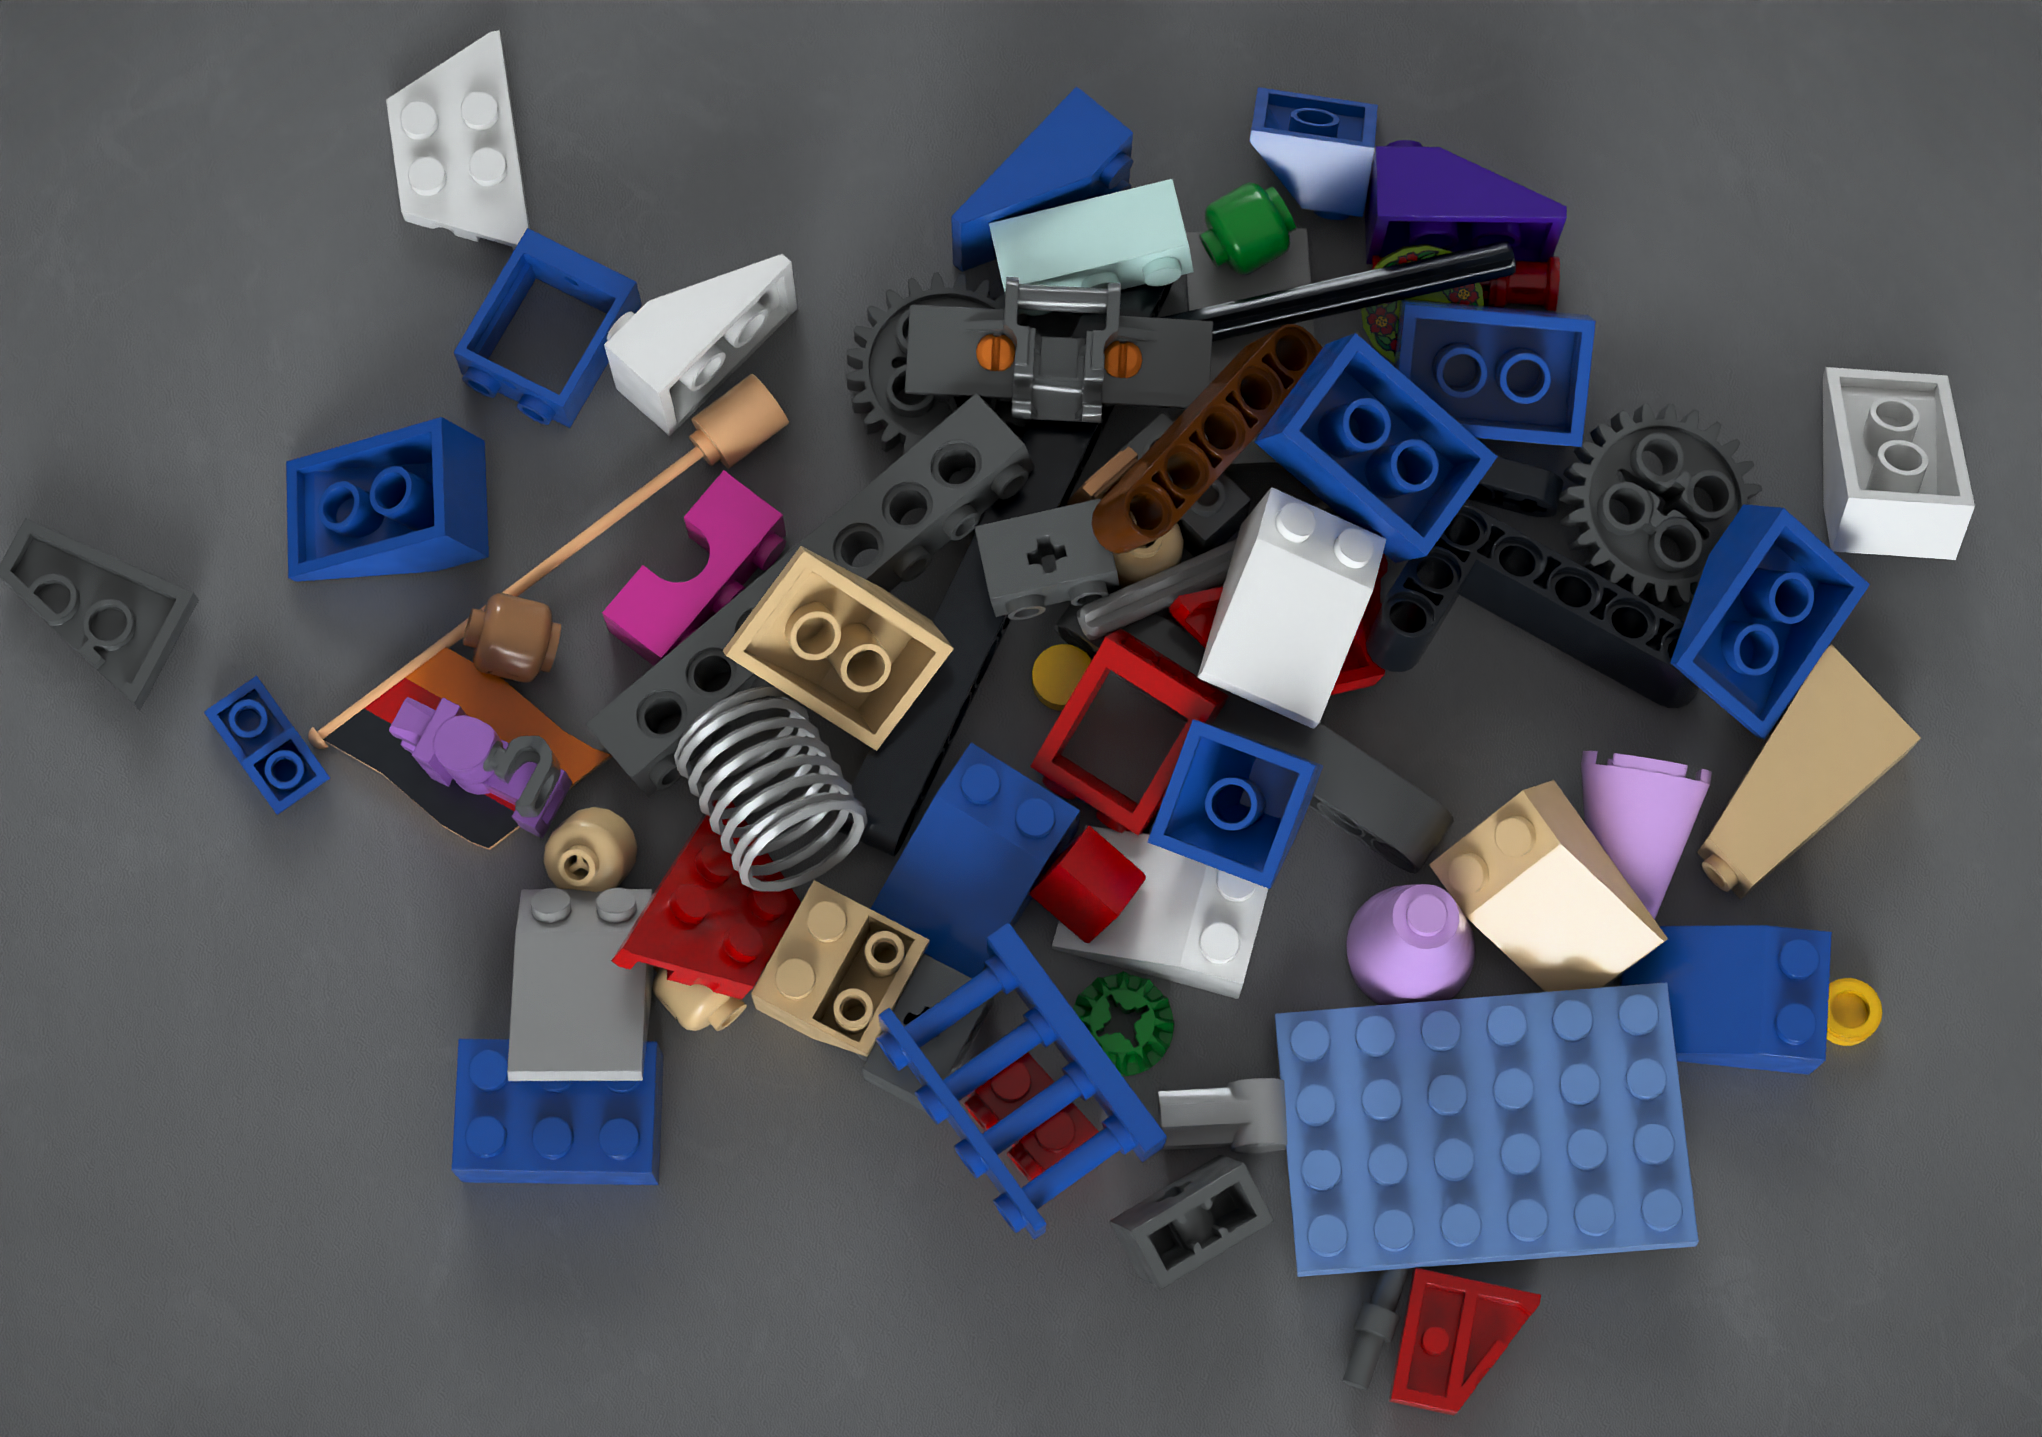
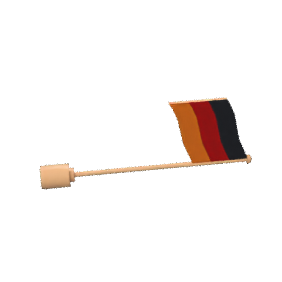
(724, 432)

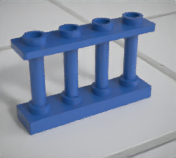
(1086, 1075)

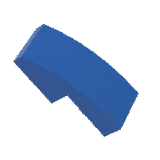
(267, 745)

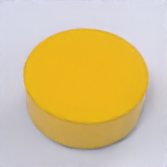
(1058, 674)
(1852, 1011)

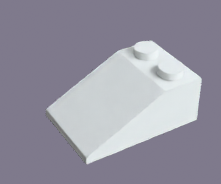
(695, 338)
(1893, 465)
(1290, 606)
(1180, 924)

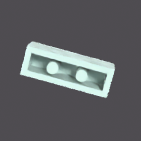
(1097, 241)

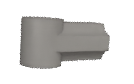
(1242, 1116)

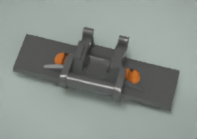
(1057, 377)

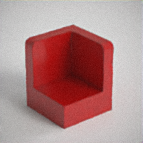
(1088, 885)

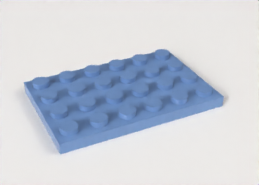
(1485, 1130)

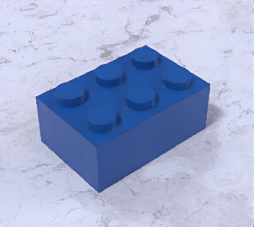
(1500, 368)
(1376, 448)
(554, 1127)

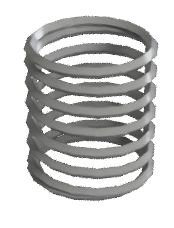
(807, 807)

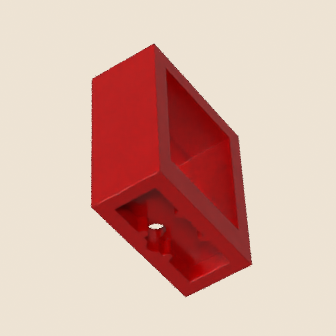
(1157, 677)

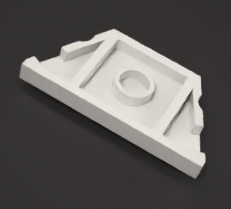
(461, 147)

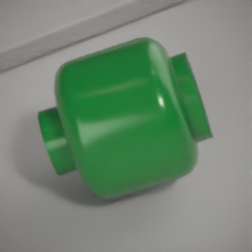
(1247, 228)

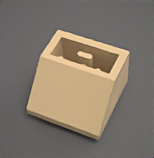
(838, 970)

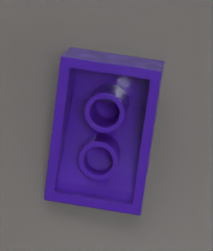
(1453, 204)

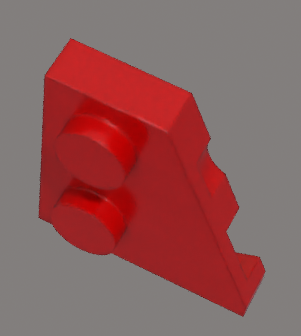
(1453, 1338)

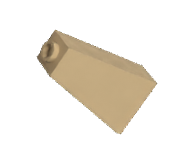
(1812, 766)

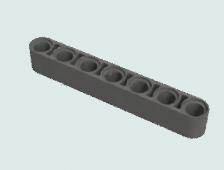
(1352, 788)

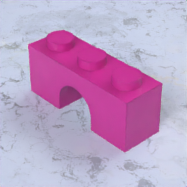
(739, 536)

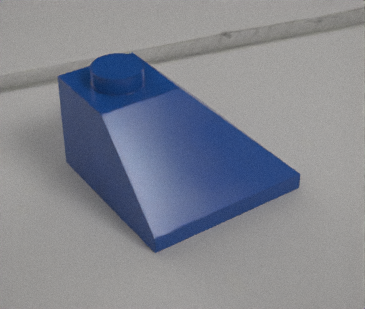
(1317, 148)
(1234, 803)

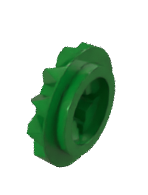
(1152, 1031)

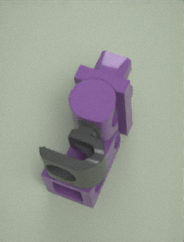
(473, 755)

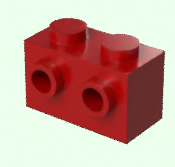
(1045, 1143)

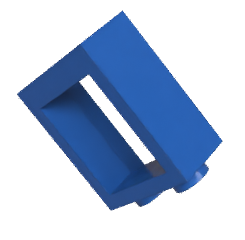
(571, 273)

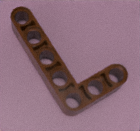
(1262, 377)

